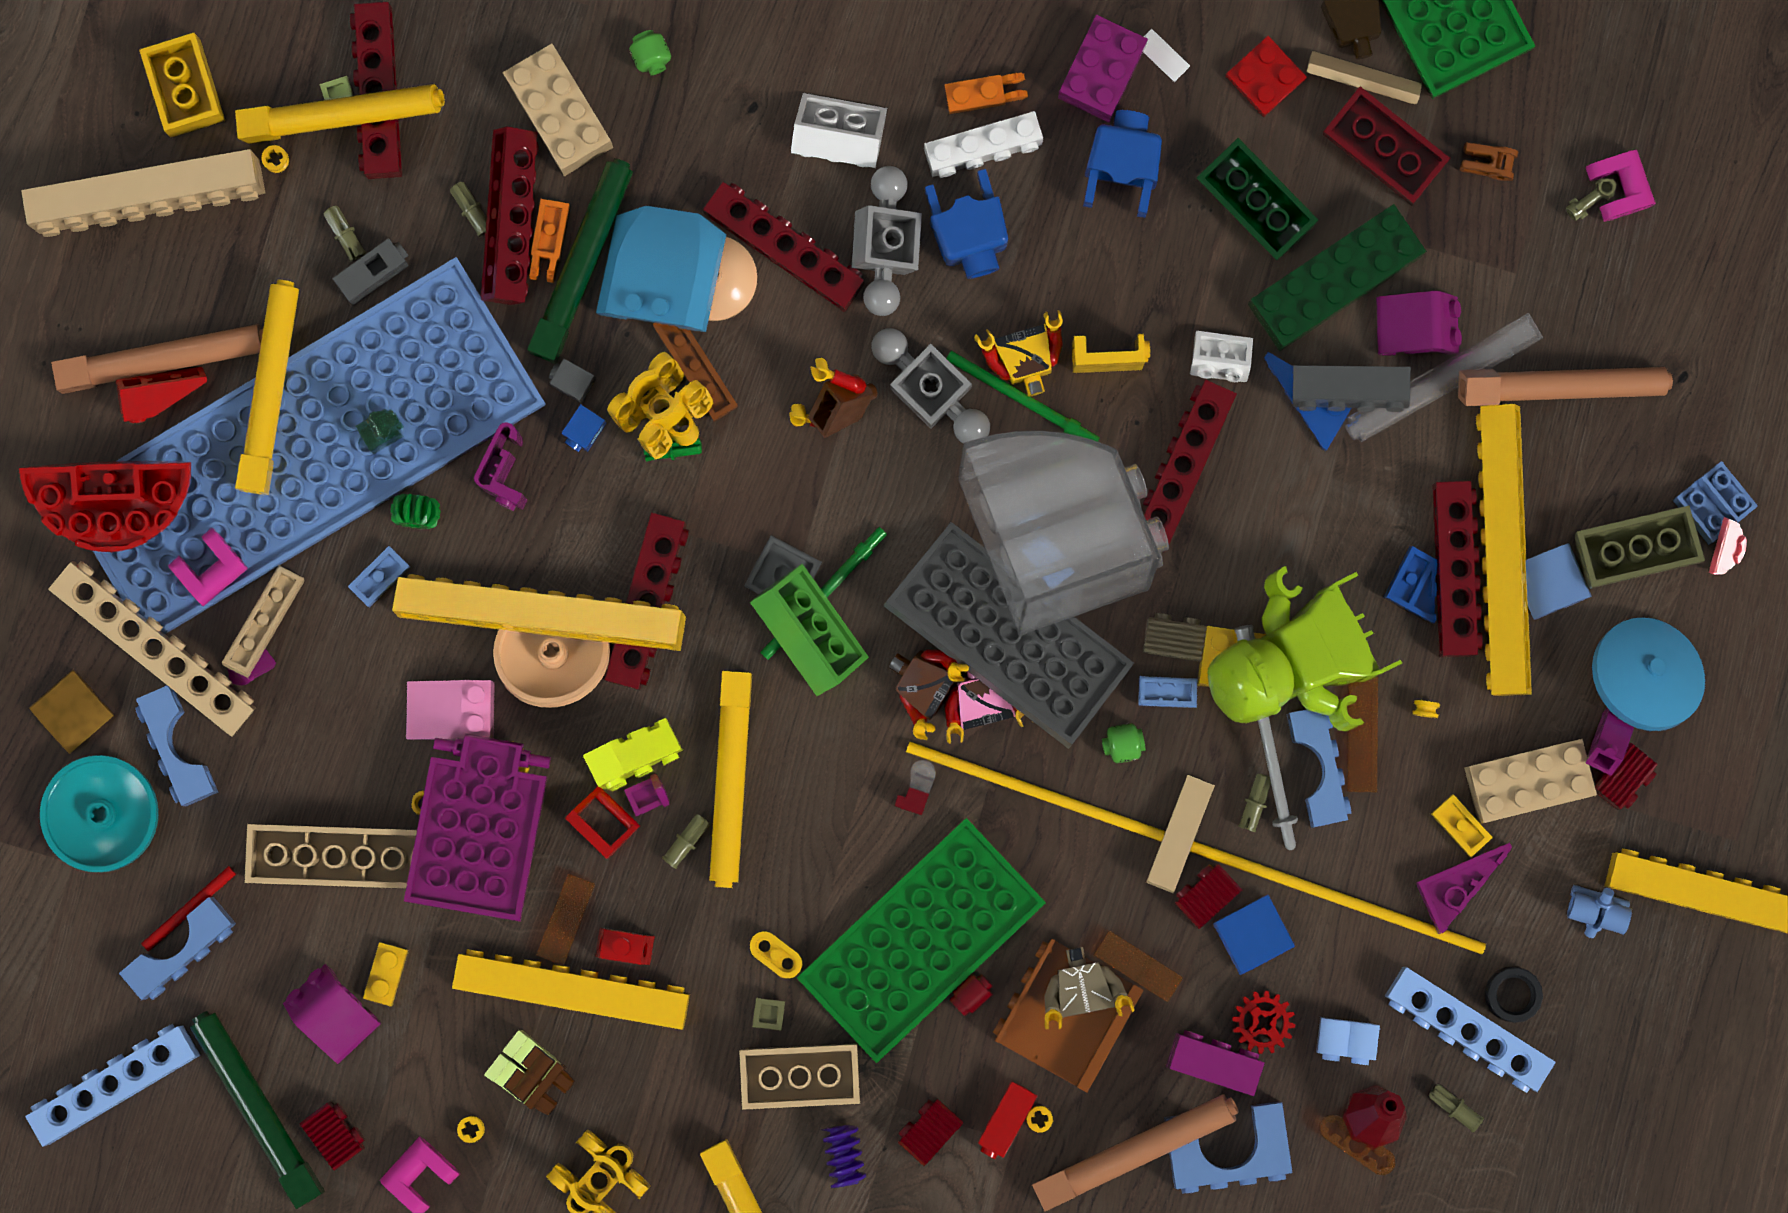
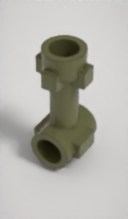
(1603, 190)

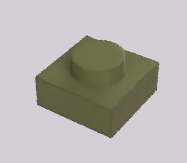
(768, 1014)

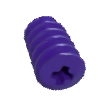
(844, 1155)

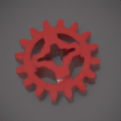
(1271, 1032)

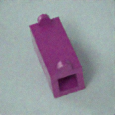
(1609, 743)

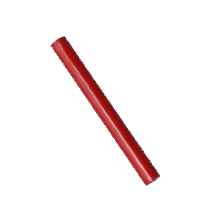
(177, 918)

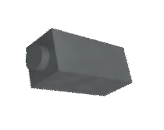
(371, 271)

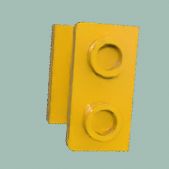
(1109, 361)

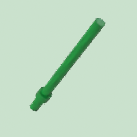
(1070, 426)
(862, 552)

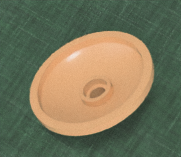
(735, 282)

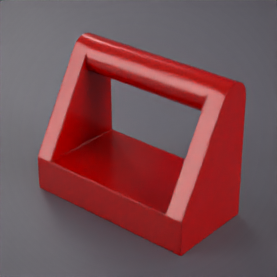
(591, 834)

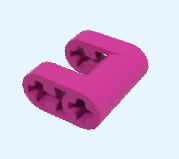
(1632, 180)
(215, 577)
(410, 1166)

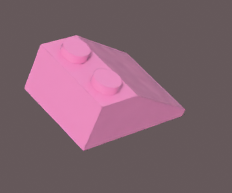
(449, 709)

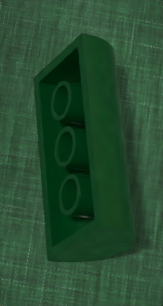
(1257, 199)

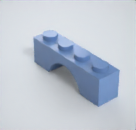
(161, 712)
(1327, 802)
(206, 925)

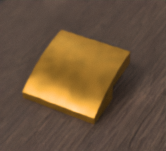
(71, 711)

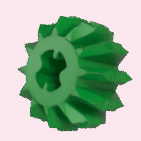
(415, 511)

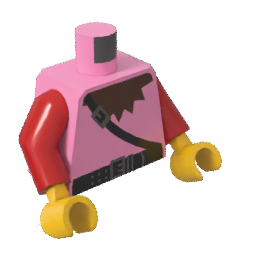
(975, 705)

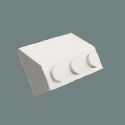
(838, 130)

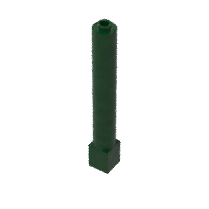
(554, 326)
(295, 1175)

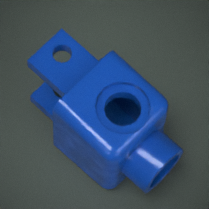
(1125, 156)
(970, 230)

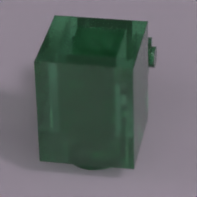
(380, 429)

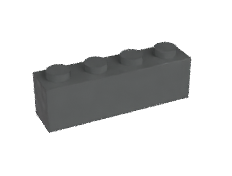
(1351, 387)

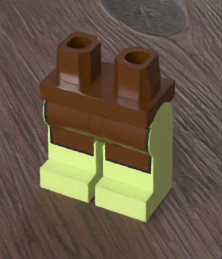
(535, 1081)

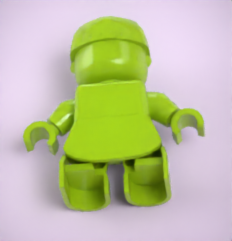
(1296, 658)

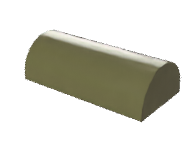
(1638, 547)

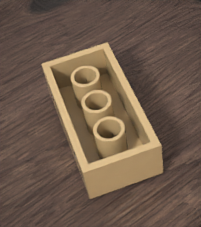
(558, 109)
(1530, 781)
(799, 1076)

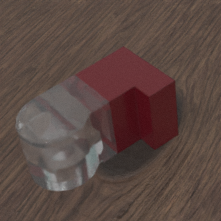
(922, 778)

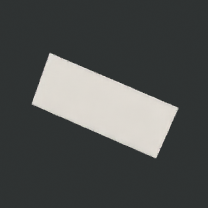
(1164, 56)

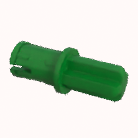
(677, 450)

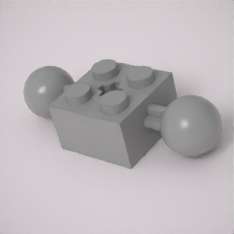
(881, 224)
(891, 348)

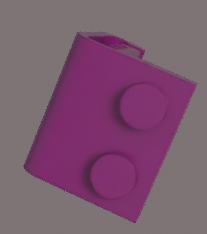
(1418, 323)
(494, 470)
(330, 1014)

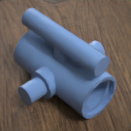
(1599, 910)

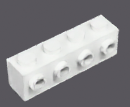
(983, 144)

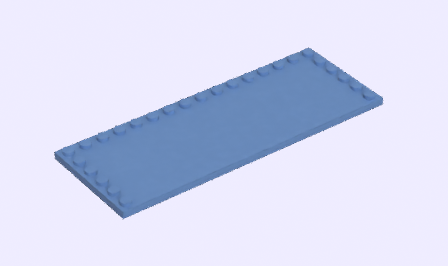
(419, 352)

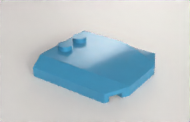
(662, 268)

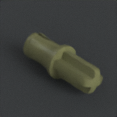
(470, 208)
(344, 233)
(1255, 802)
(686, 841)
(1456, 1107)

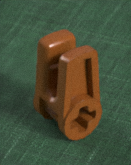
(1492, 169)

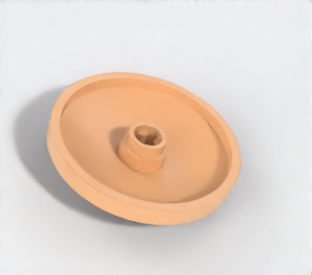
(549, 668)

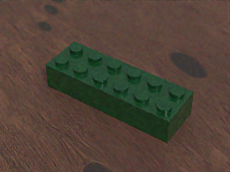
(1336, 277)

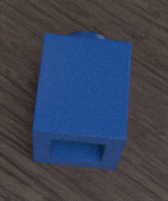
(583, 429)

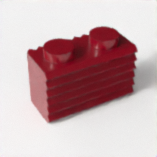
(1629, 776)
(1207, 896)
(930, 1131)
(333, 1135)

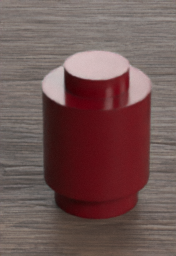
(971, 994)

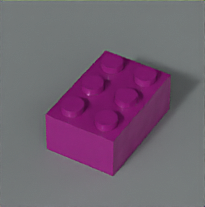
(1102, 68)
(1215, 1062)

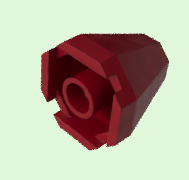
(1375, 1117)

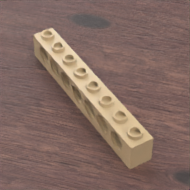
(67, 589)

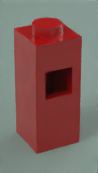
(1006, 1120)

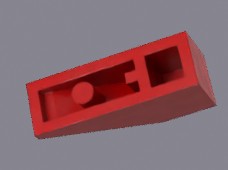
(150, 394)

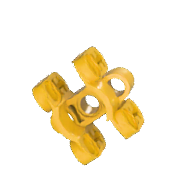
(661, 379)
(605, 1163)

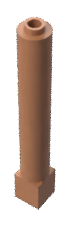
(87, 372)
(1490, 387)
(1135, 1152)

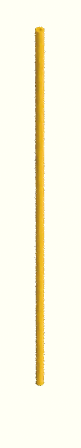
(1197, 848)

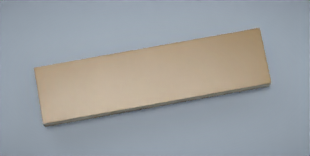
(1367, 78)
(263, 621)
(1180, 834)

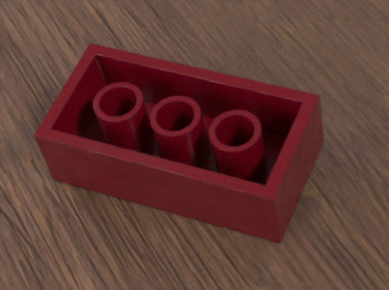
(1386, 146)

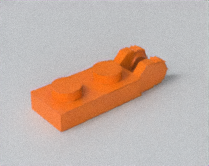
(982, 92)
(549, 237)

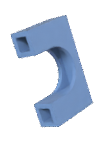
(1268, 1158)

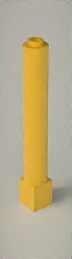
(270, 123)
(256, 461)
(730, 777)
(729, 1178)

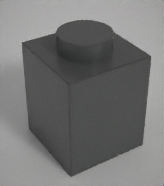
(571, 380)

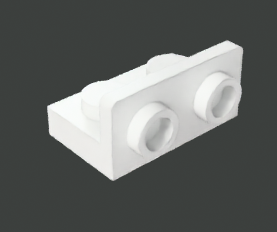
(1221, 356)

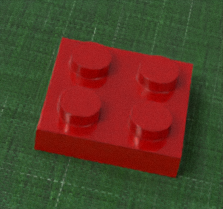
(1266, 76)

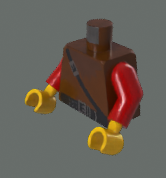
(838, 403)
(925, 685)

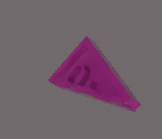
(1452, 889)

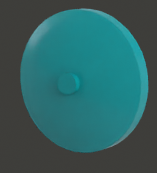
(99, 814)

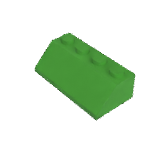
(809, 630)

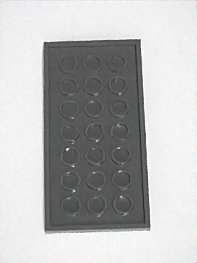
(1049, 675)

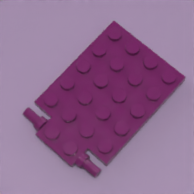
(477, 828)

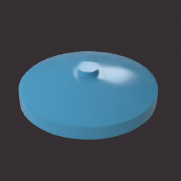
(1648, 674)

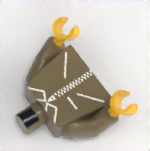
(1083, 989)

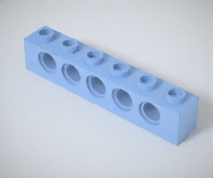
(1536, 1065)
(50, 1129)

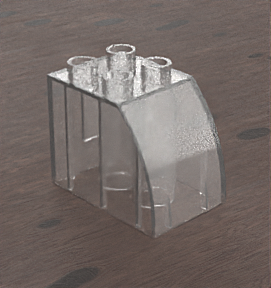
(1060, 523)

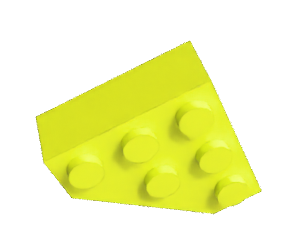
(635, 756)

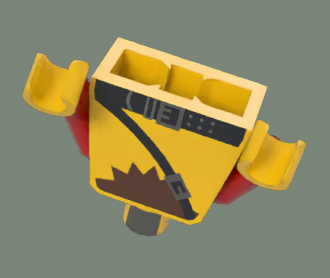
(1025, 354)

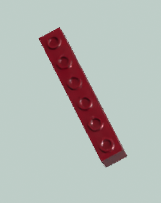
(379, 17)
(499, 227)
(838, 294)
(1220, 402)
(658, 529)
(1450, 642)

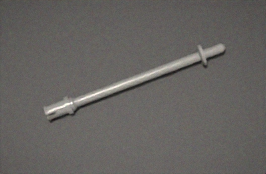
(1284, 819)

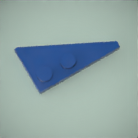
(1321, 421)

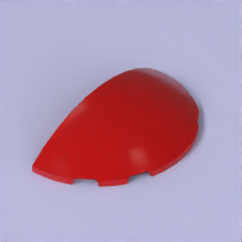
(107, 502)

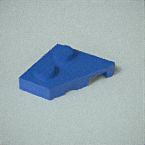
(1415, 584)

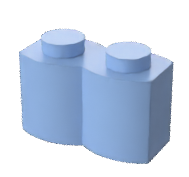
(1347, 1039)

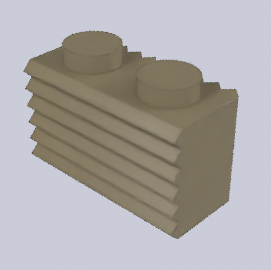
(1174, 638)

